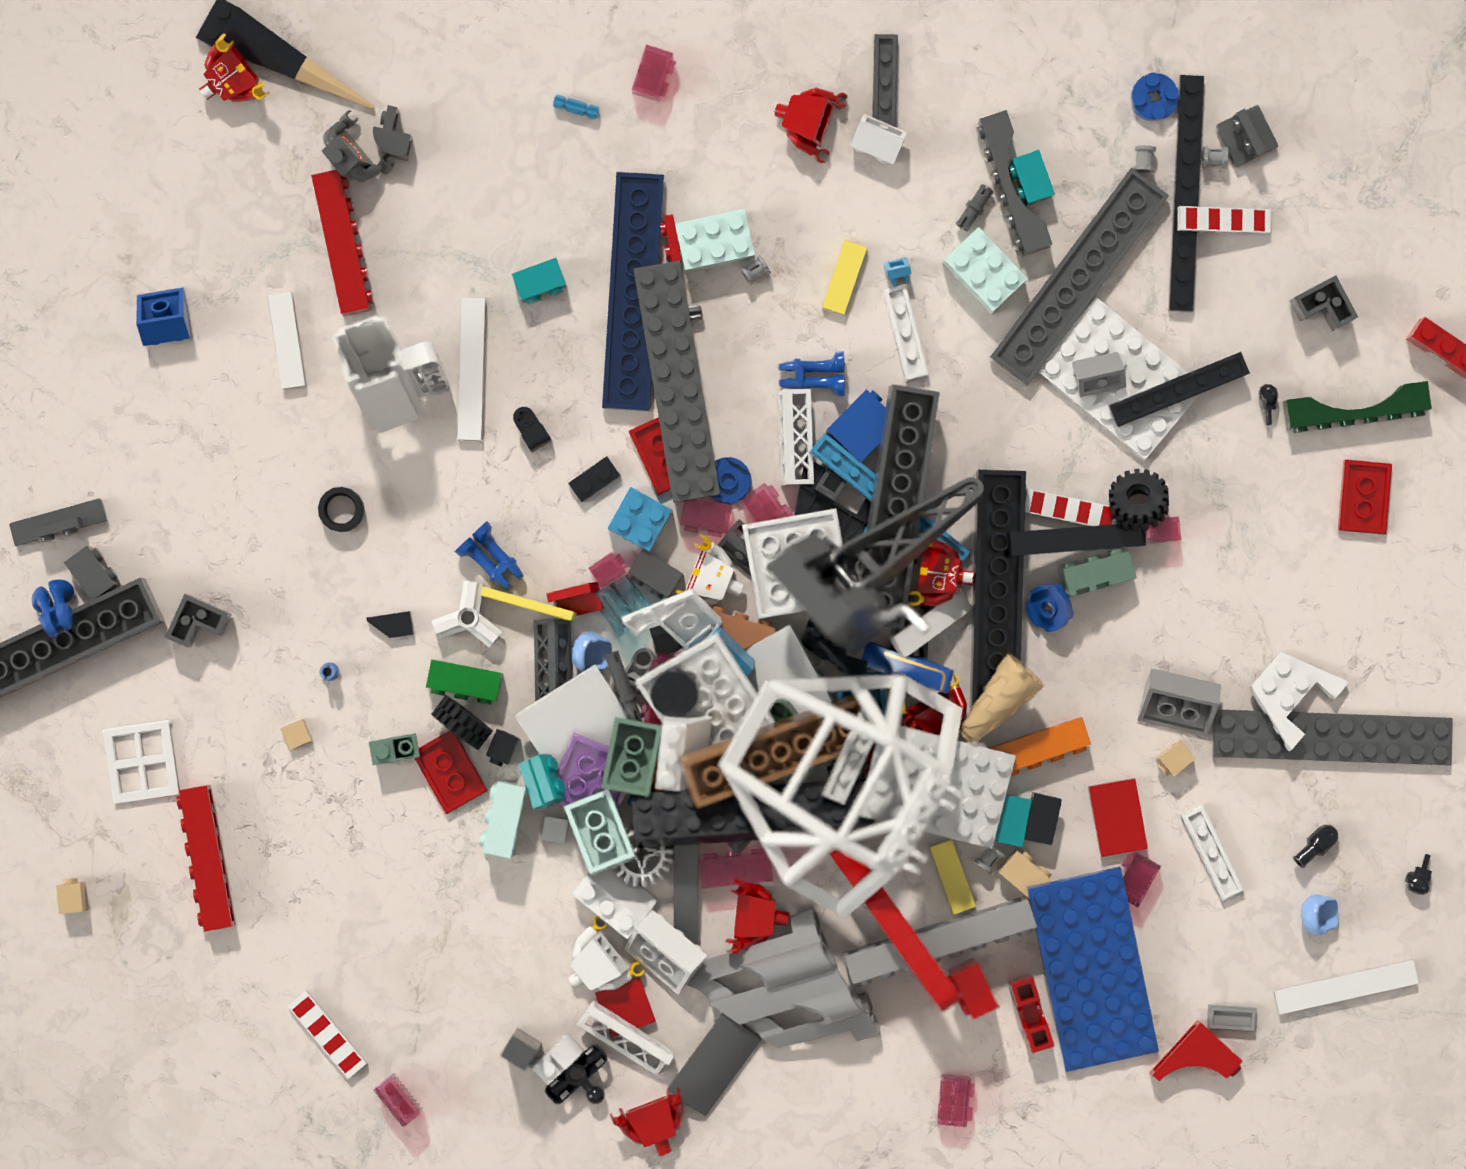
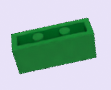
(464, 681)

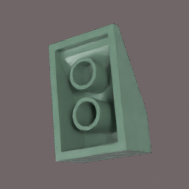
(631, 757)

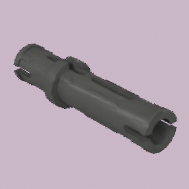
(623, 686)

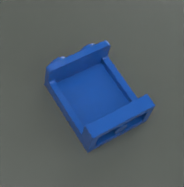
(860, 425)

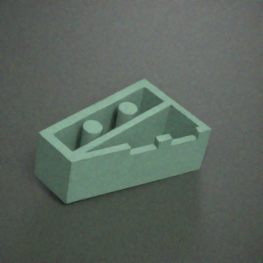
(1097, 572)

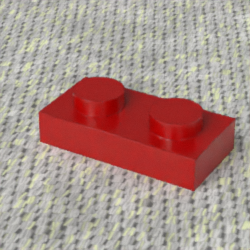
(668, 229)

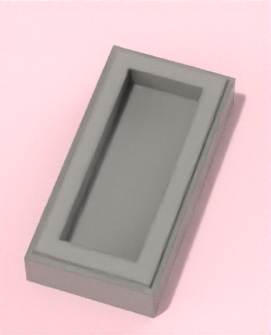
(1231, 1018)

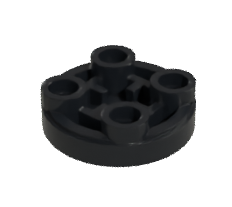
(674, 692)

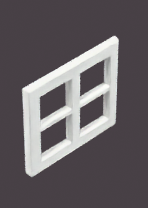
(141, 761)

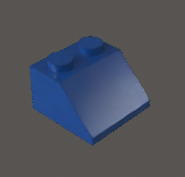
(162, 317)

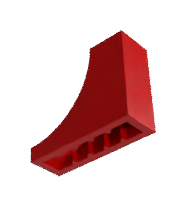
(1200, 1049)

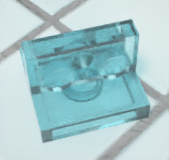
(620, 600)

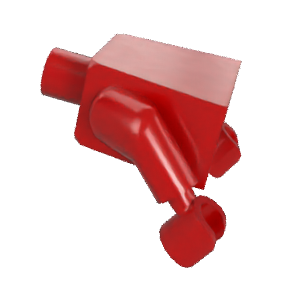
(808, 118)
(754, 916)
(652, 1122)

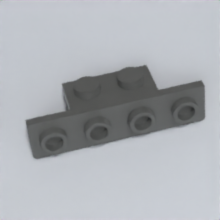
(56, 522)

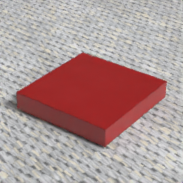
(628, 1003)

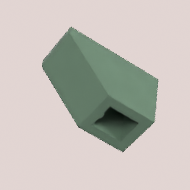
(394, 749)

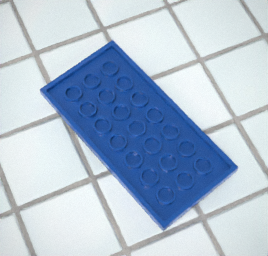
(1093, 969)

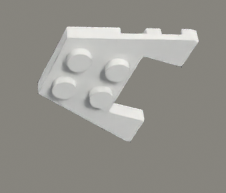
(682, 616)
(1283, 687)

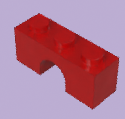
(1438, 341)
(1031, 1014)

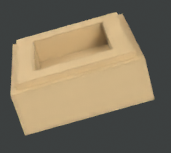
(296, 734)

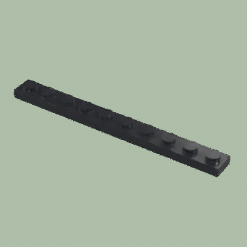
(1186, 191)

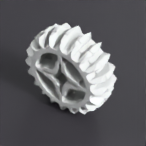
(663, 852)

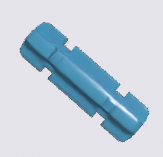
(576, 107)

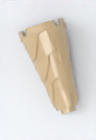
(1002, 696)

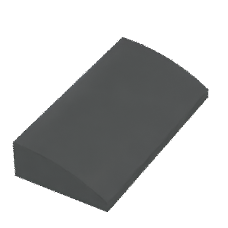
(714, 1064)

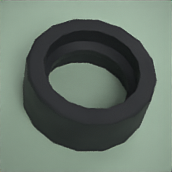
(339, 491)

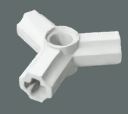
(453, 623)

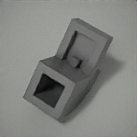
(390, 141)

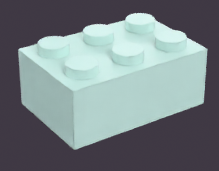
(715, 241)
(984, 270)
(503, 819)
(600, 832)

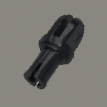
(1317, 844)

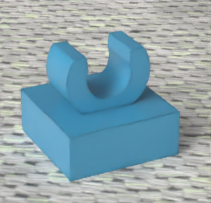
(896, 269)

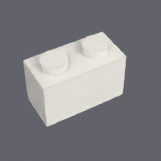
(878, 139)

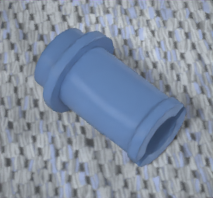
(335, 671)

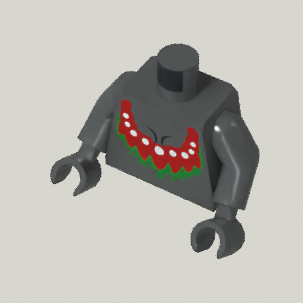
(348, 156)

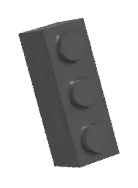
(522, 1050)

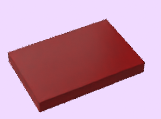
(650, 447)
(1364, 497)
(450, 772)
(1117, 817)

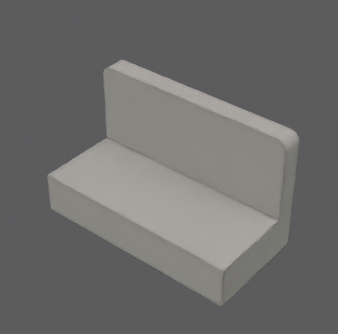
(1099, 374)

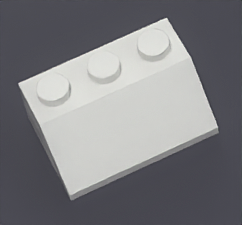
(678, 738)
(614, 900)
(665, 951)

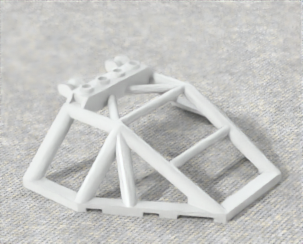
(903, 830)

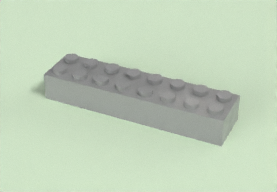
(943, 939)

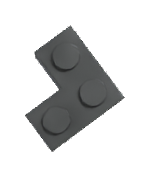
(1329, 299)
(195, 614)

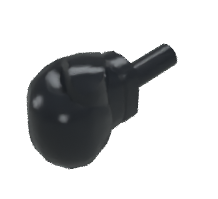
(1269, 396)
(1420, 879)

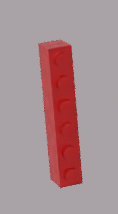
(341, 242)
(206, 858)

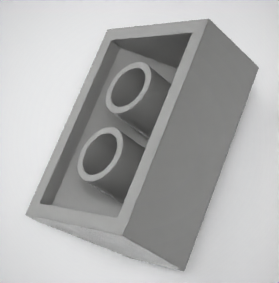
(1179, 702)

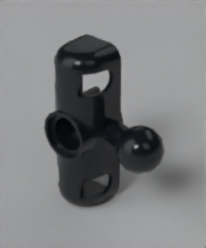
(565, 1082)

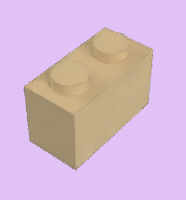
(1022, 872)

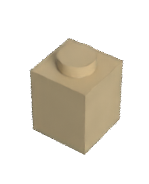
(1175, 758)
(71, 896)

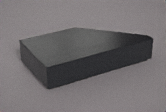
(393, 624)

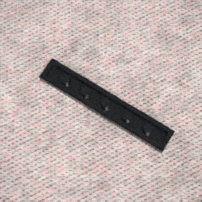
(1179, 389)
(1074, 539)

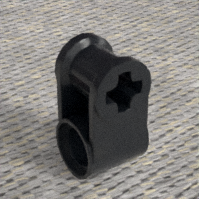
(533, 432)

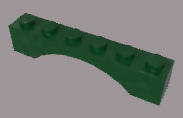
(1308, 412)

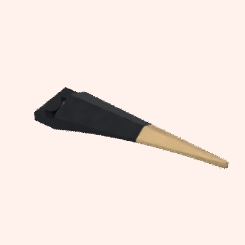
(268, 50)

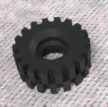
(1139, 514)
(461, 722)

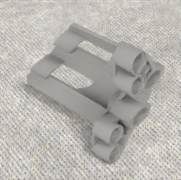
(795, 973)

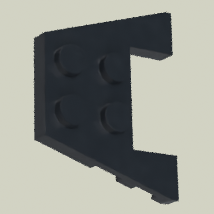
(813, 501)
(824, 647)

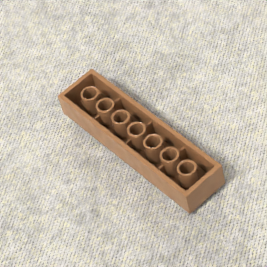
(771, 754)

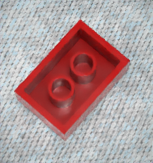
(973, 989)

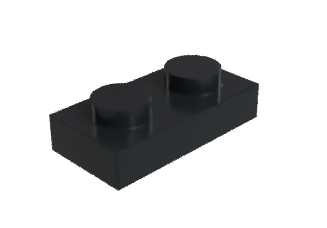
(594, 479)

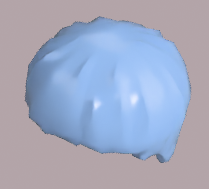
(590, 650)
(1319, 914)

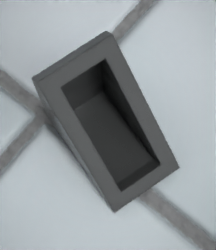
(830, 485)

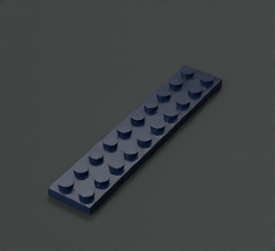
(633, 246)

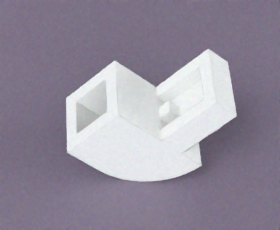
(558, 1058)

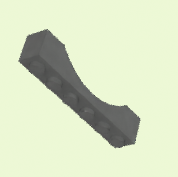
(1029, 229)

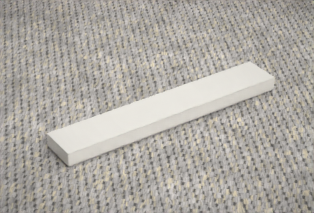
(471, 369)
(1346, 987)

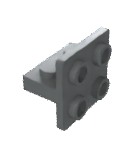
(1247, 135)

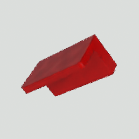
(578, 599)

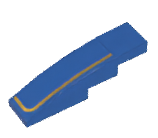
(915, 667)

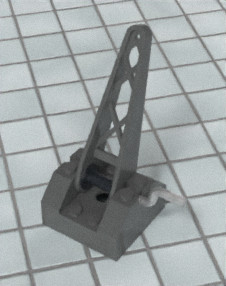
(857, 615)

